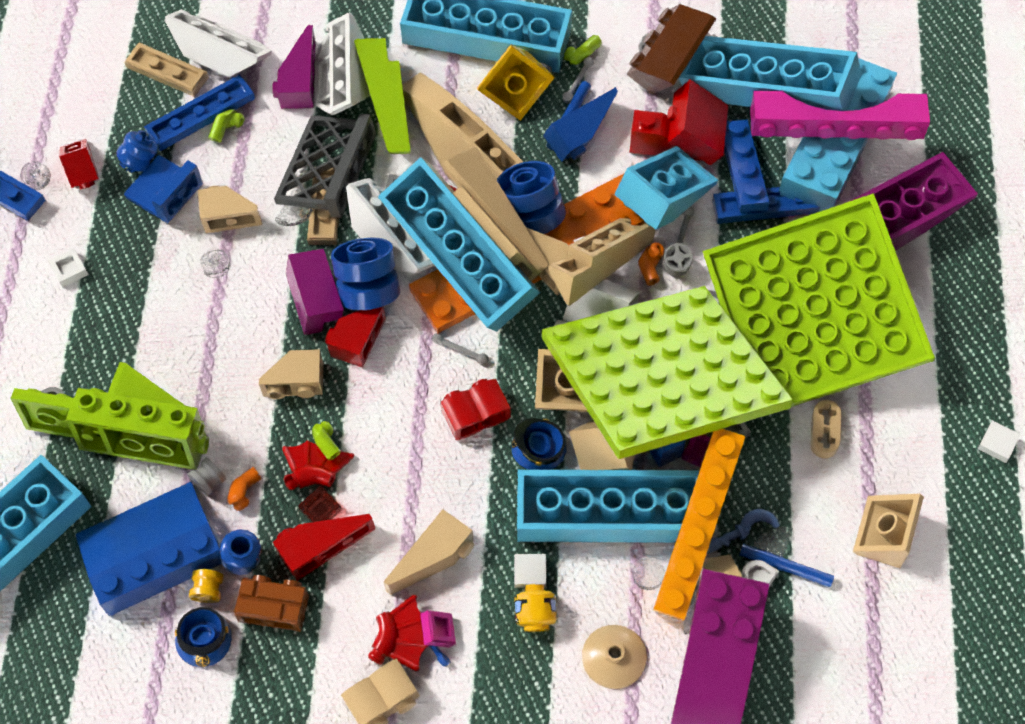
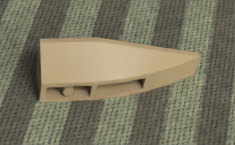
(453, 127)

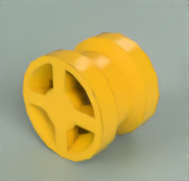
(206, 586)

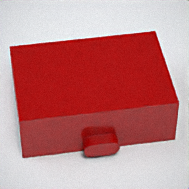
(698, 122)

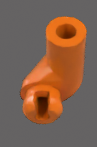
(648, 262)
(239, 488)

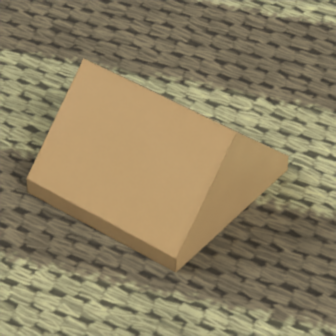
(594, 451)
(888, 527)

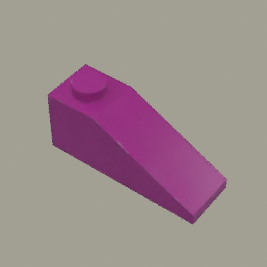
(297, 74)

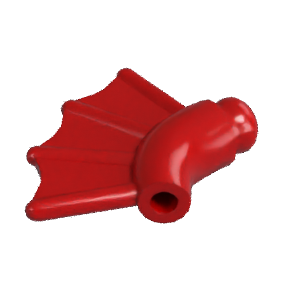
(311, 466)
(400, 635)

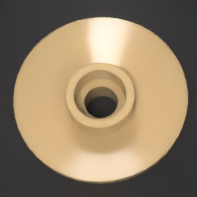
(609, 671)

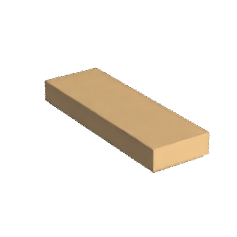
(166, 69)
(322, 227)

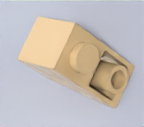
(295, 374)

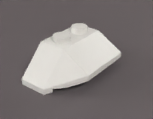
(214, 44)
(338, 69)
(373, 219)

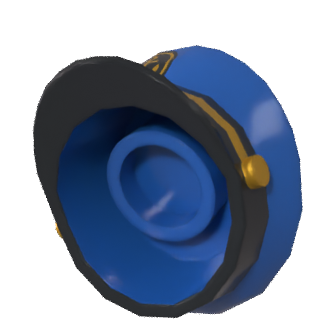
(538, 444)
(202, 637)

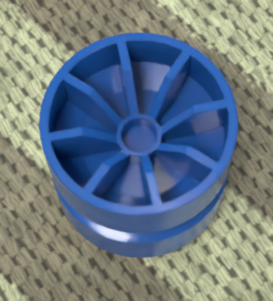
(534, 195)
(365, 273)

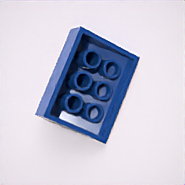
(148, 549)

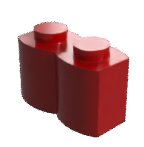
(475, 408)

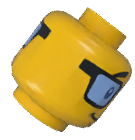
(535, 608)

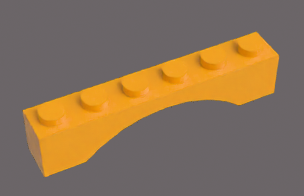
(699, 524)

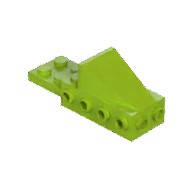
(132, 420)

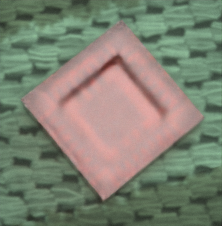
(320, 506)

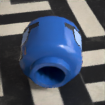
(240, 552)

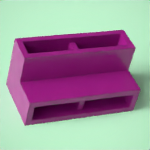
(313, 290)

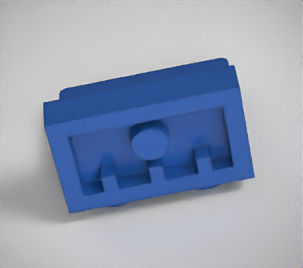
(164, 187)

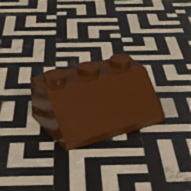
(669, 47)

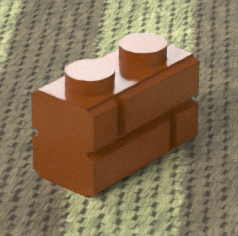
(271, 603)

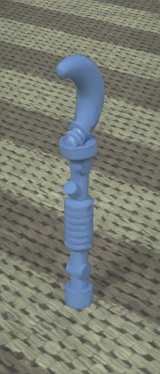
(742, 529)

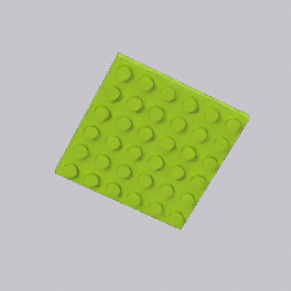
(822, 300)
(664, 371)

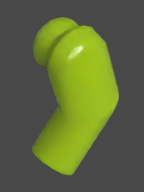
(577, 55)
(223, 121)
(321, 435)

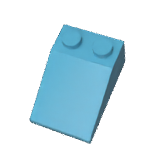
(664, 186)

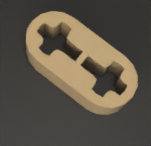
(818, 428)

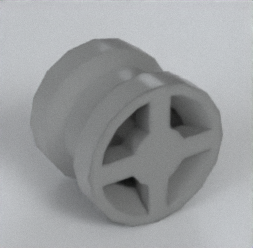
(677, 253)
(206, 476)

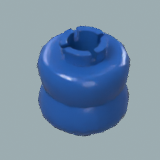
(136, 151)

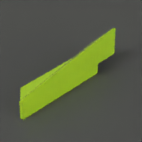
(386, 92)

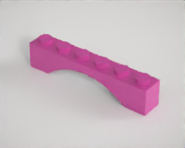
(781, 115)

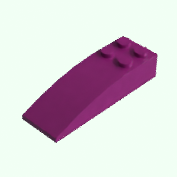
(921, 198)
(720, 650)

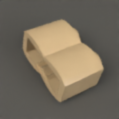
(381, 695)

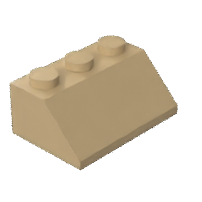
(553, 387)

